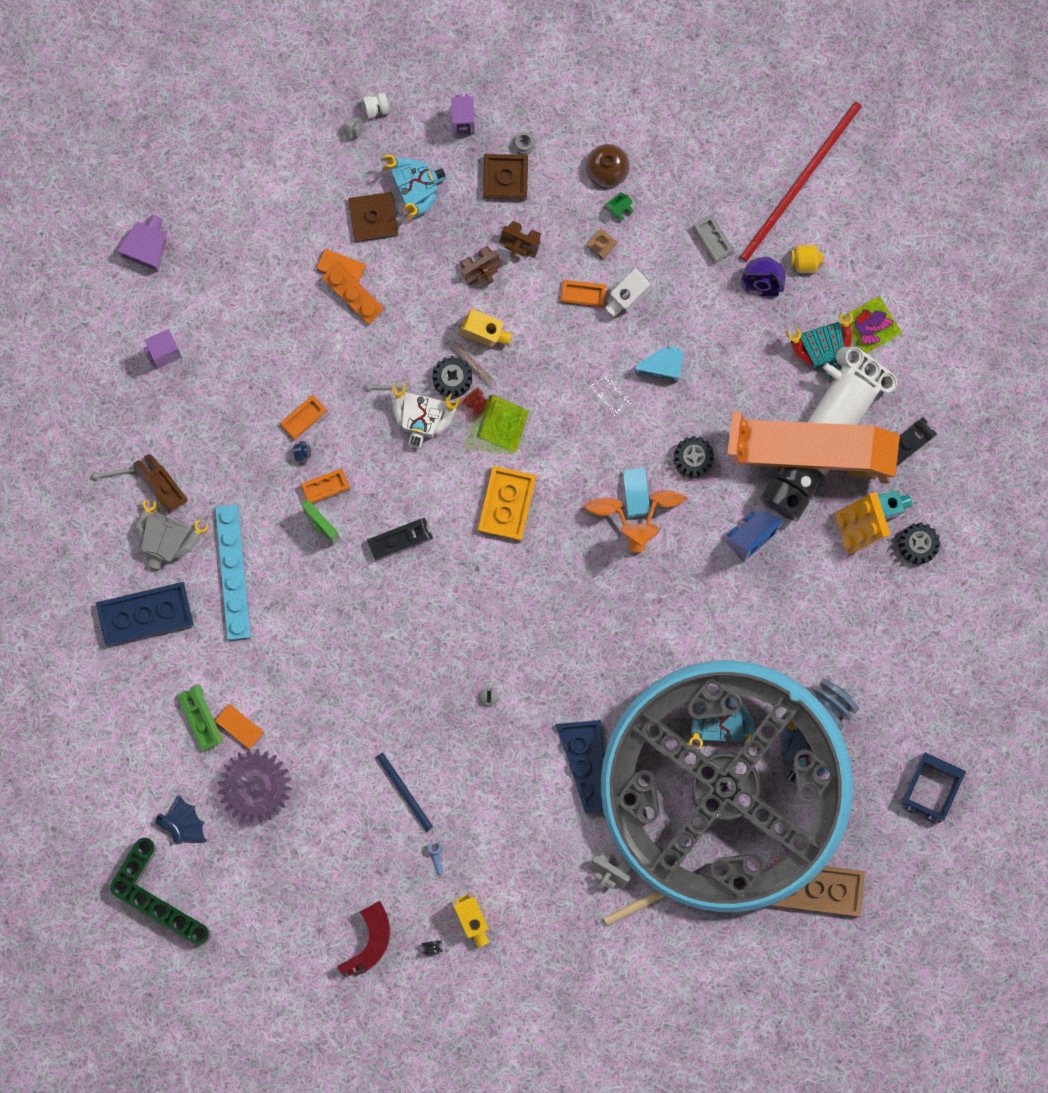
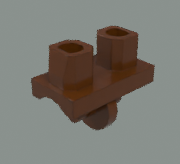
(519, 242)
(482, 268)

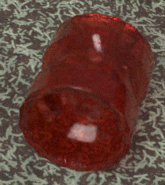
(476, 402)

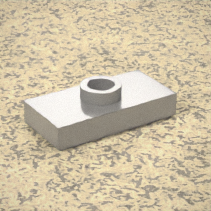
(713, 238)

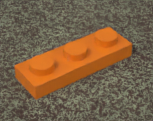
(353, 293)

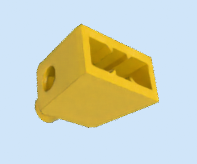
(475, 327)
(467, 910)

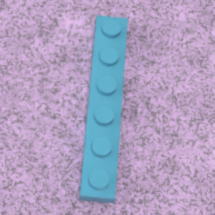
(233, 572)

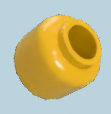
(806, 258)

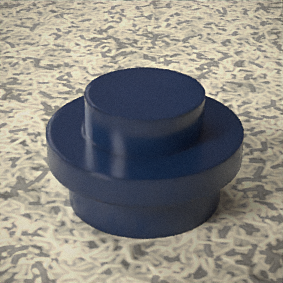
(302, 452)

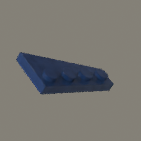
(585, 755)

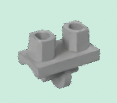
(609, 874)

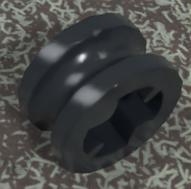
(431, 947)

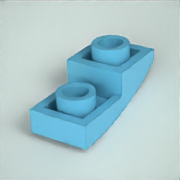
(637, 492)

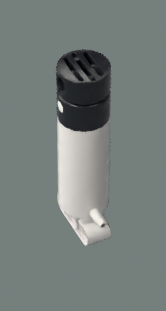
(842, 403)

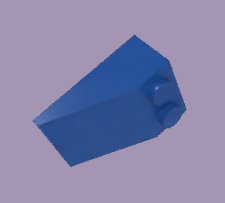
(753, 534)

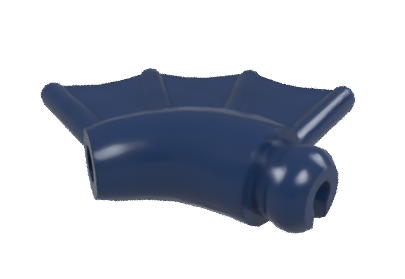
(182, 823)

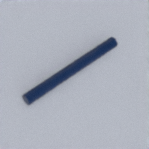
(405, 793)

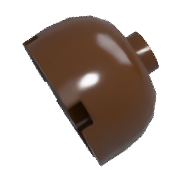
(607, 166)

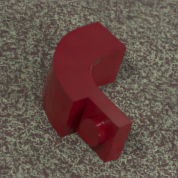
(378, 942)

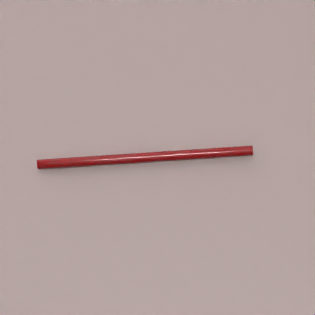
(782, 206)

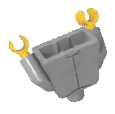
(164, 536)

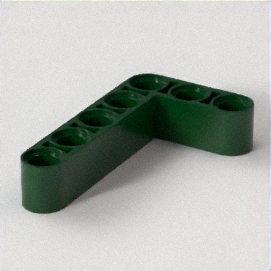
(152, 900)

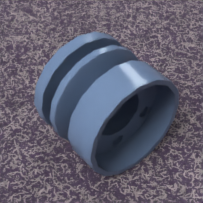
(836, 701)

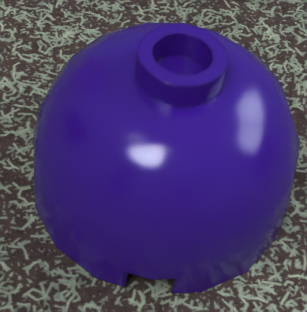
(764, 275)

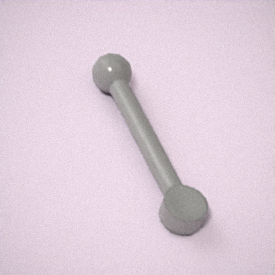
(368, 387)
(96, 476)

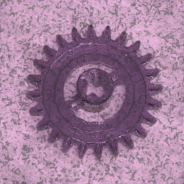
(236, 773)

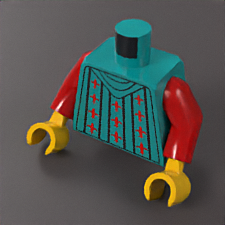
(822, 344)

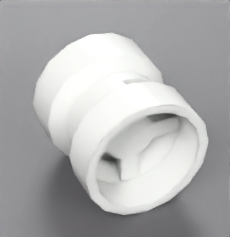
(376, 105)

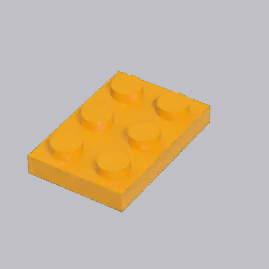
(507, 503)
(862, 523)

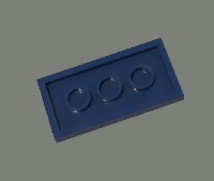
(144, 614)

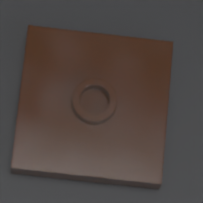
(505, 176)
(373, 216)

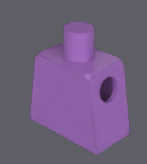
(145, 243)

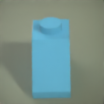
(662, 364)

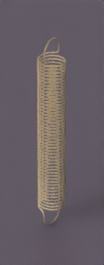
(472, 364)

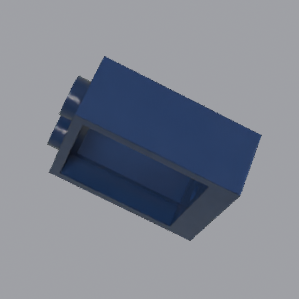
(943, 767)

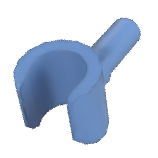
(436, 857)

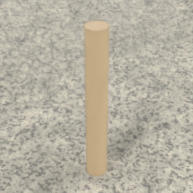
(645, 901)

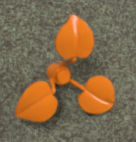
(637, 534)

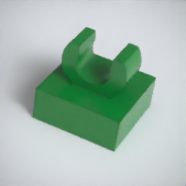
(618, 204)

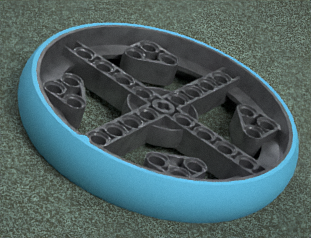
(827, 752)

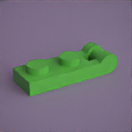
(200, 718)

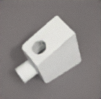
(638, 288)

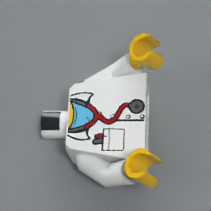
(422, 414)

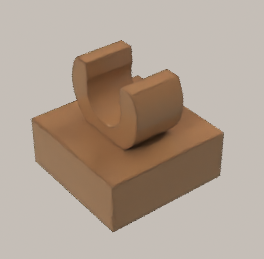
(602, 244)

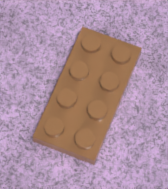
(831, 891)

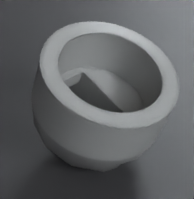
(494, 696)

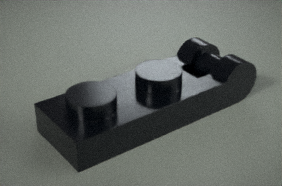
(909, 441)
(399, 539)

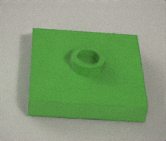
(320, 523)

